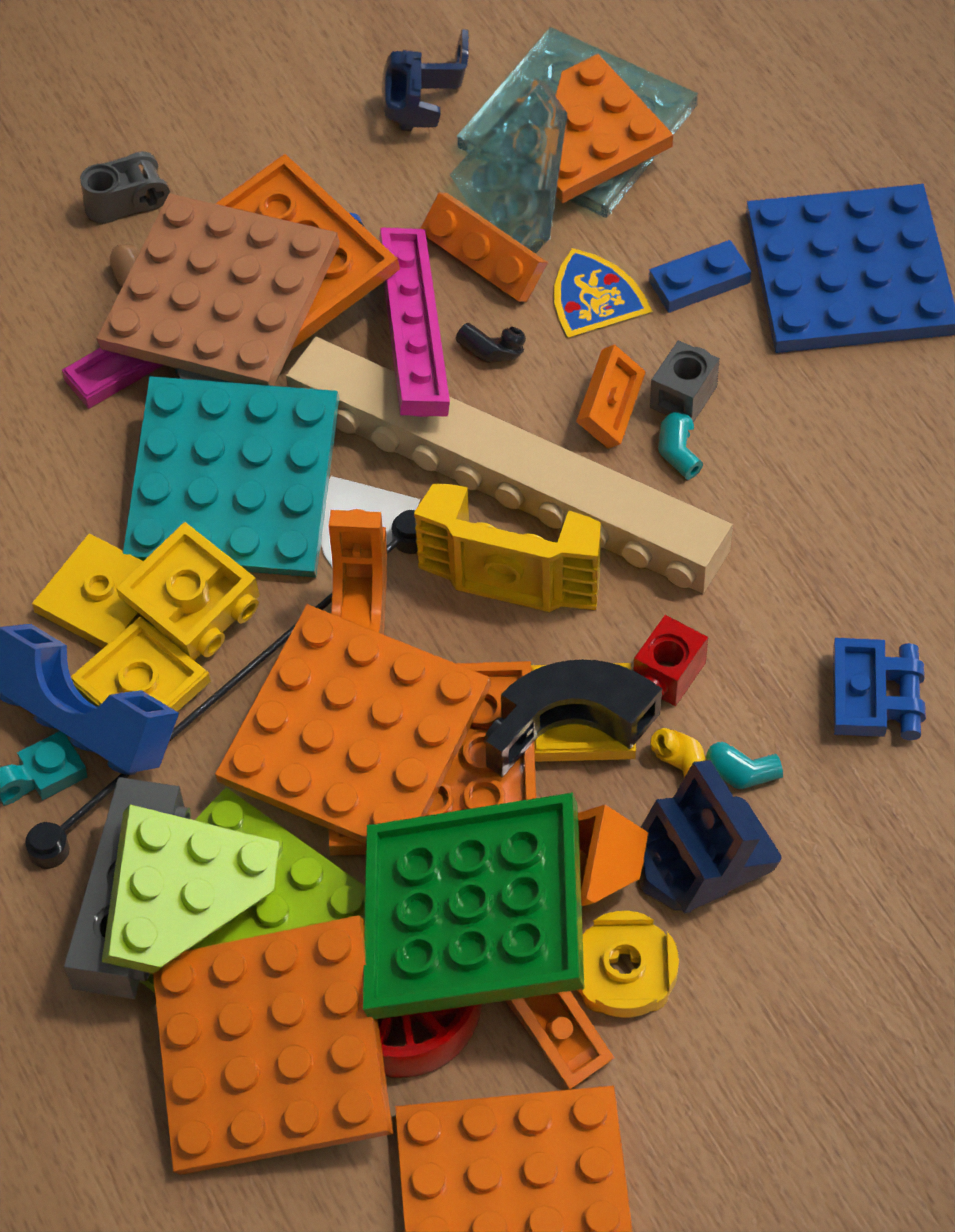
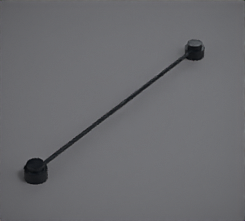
(48, 842)

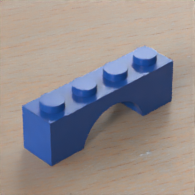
(125, 729)

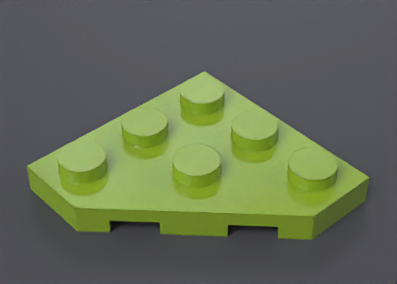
(180, 885)

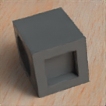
(684, 381)

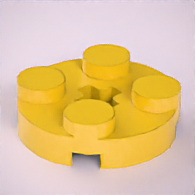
(645, 987)

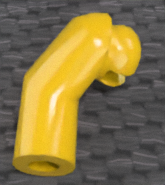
(676, 749)

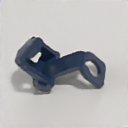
(405, 78)

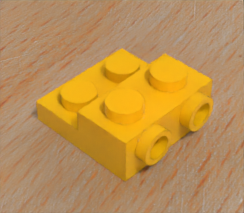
(191, 592)

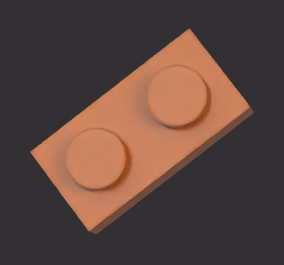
(611, 396)

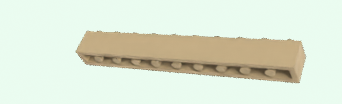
(521, 469)

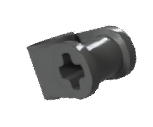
(120, 187)

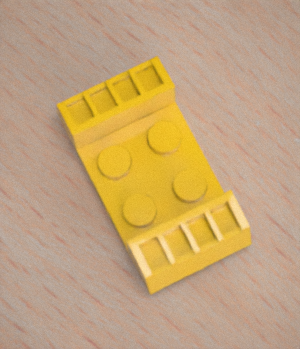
(505, 563)

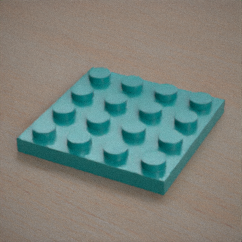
(237, 468)

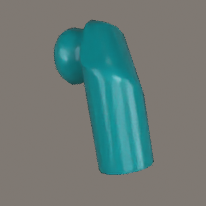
(673, 444)
(740, 770)

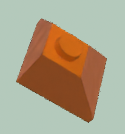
(609, 852)

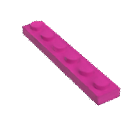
(414, 326)

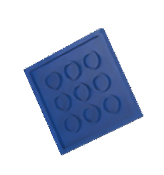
(851, 268)

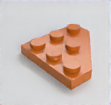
(604, 128)

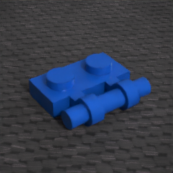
(860, 688)

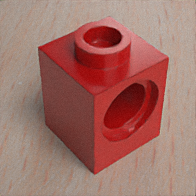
(676, 644)

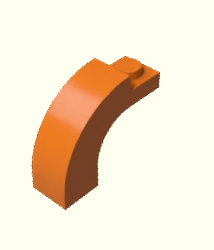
(359, 567)

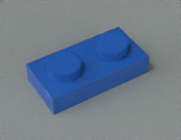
(699, 276)

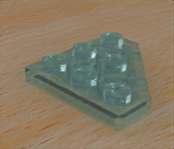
(516, 167)

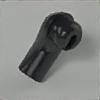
(492, 349)

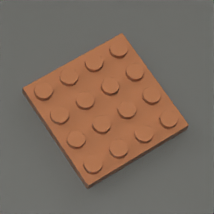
(219, 291)

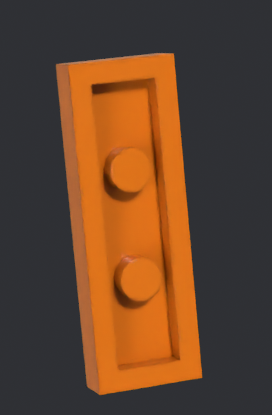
(483, 247)

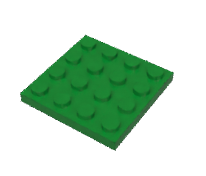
(473, 907)

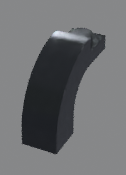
(571, 693)

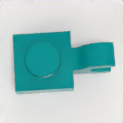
(44, 766)

